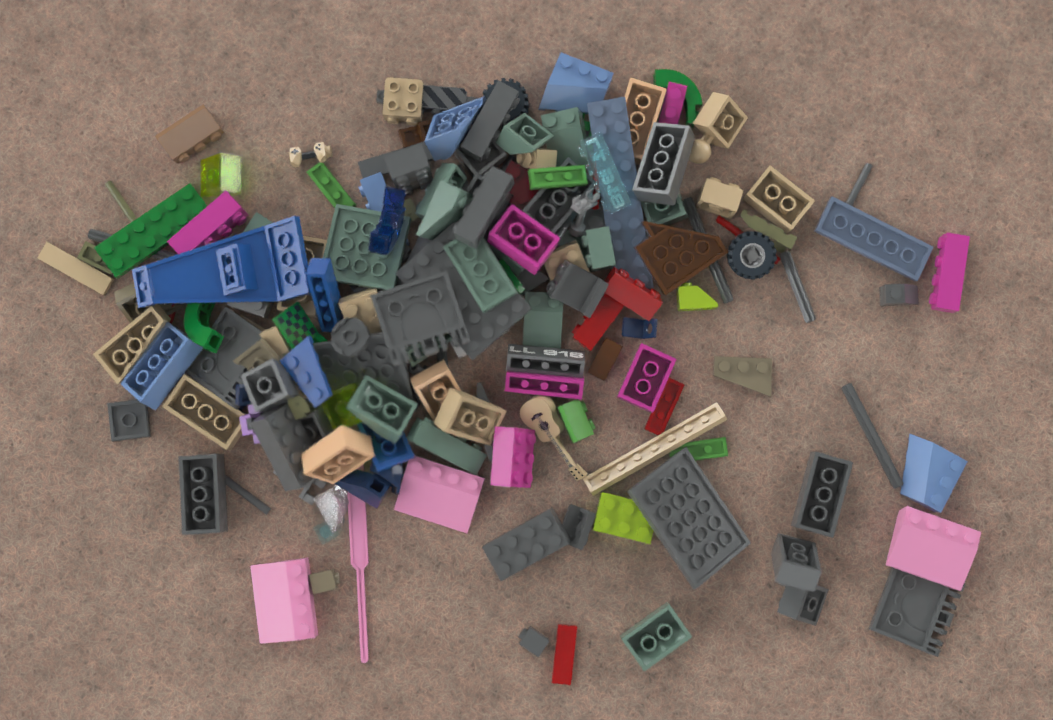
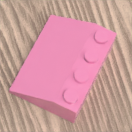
(439, 493)
(932, 547)
(284, 601)

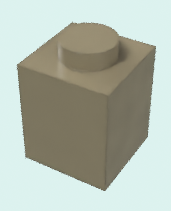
(324, 581)

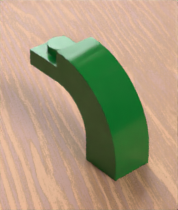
(692, 97)
(197, 326)

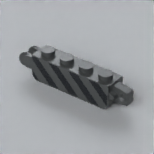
(437, 98)

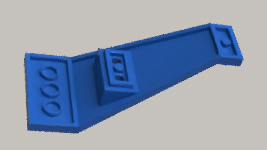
(247, 267)

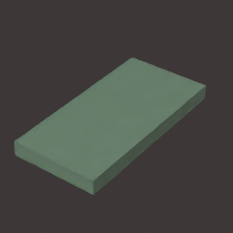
(481, 273)

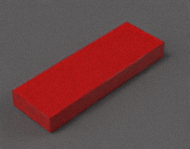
(660, 417)
(564, 654)

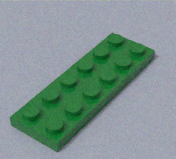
(150, 231)

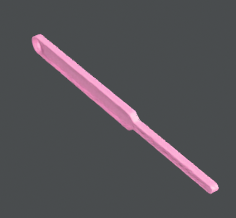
(359, 561)

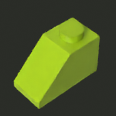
(693, 298)

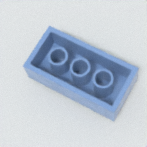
(161, 366)

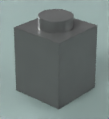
(533, 640)

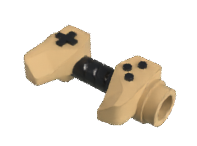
(320, 151)

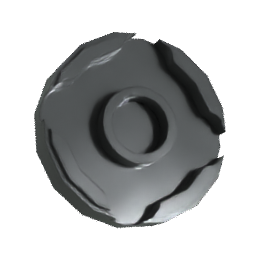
(350, 337)

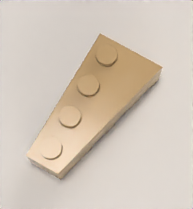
(129, 344)

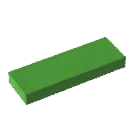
(557, 177)
(329, 185)
(705, 448)

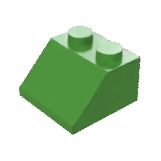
(575, 420)

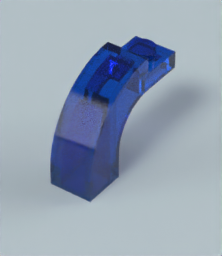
(386, 233)

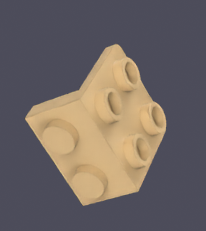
(403, 101)

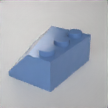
(575, 85)
(451, 128)
(930, 473)

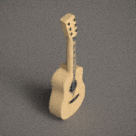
(541, 415)

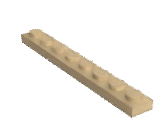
(655, 449)

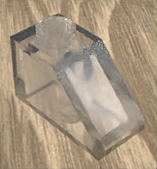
(333, 507)

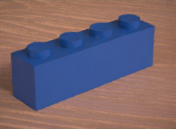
(324, 292)

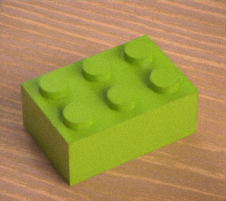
(621, 518)

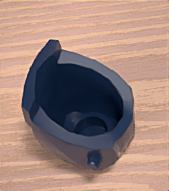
(392, 475)

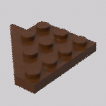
(677, 254)

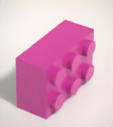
(523, 239)
(646, 378)
(512, 457)

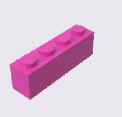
(949, 272)
(544, 385)

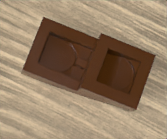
(414, 134)

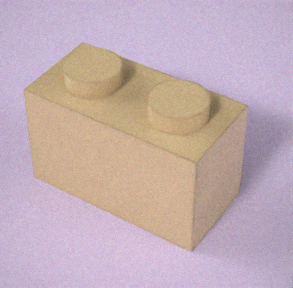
(538, 159)

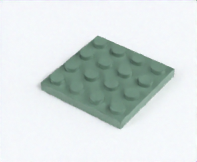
(349, 252)

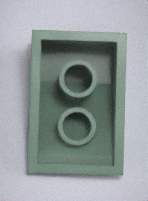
(567, 130)
(443, 210)
(543, 322)
(381, 408)

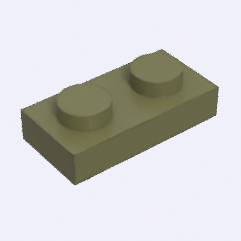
(90, 256)

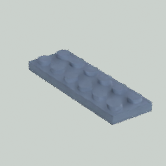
(873, 238)

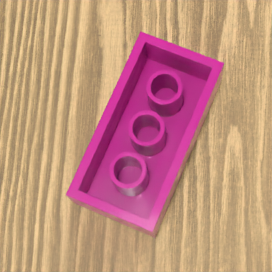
(210, 224)

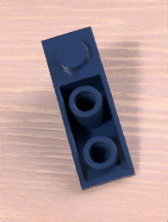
(365, 486)

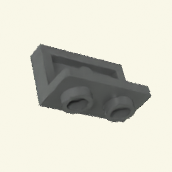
(578, 525)

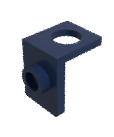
(638, 328)

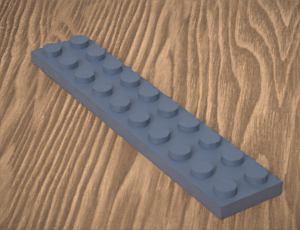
(625, 225)

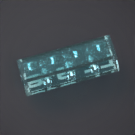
(605, 172)

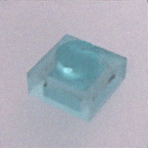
(324, 532)

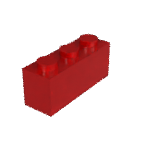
(633, 293)
(594, 327)

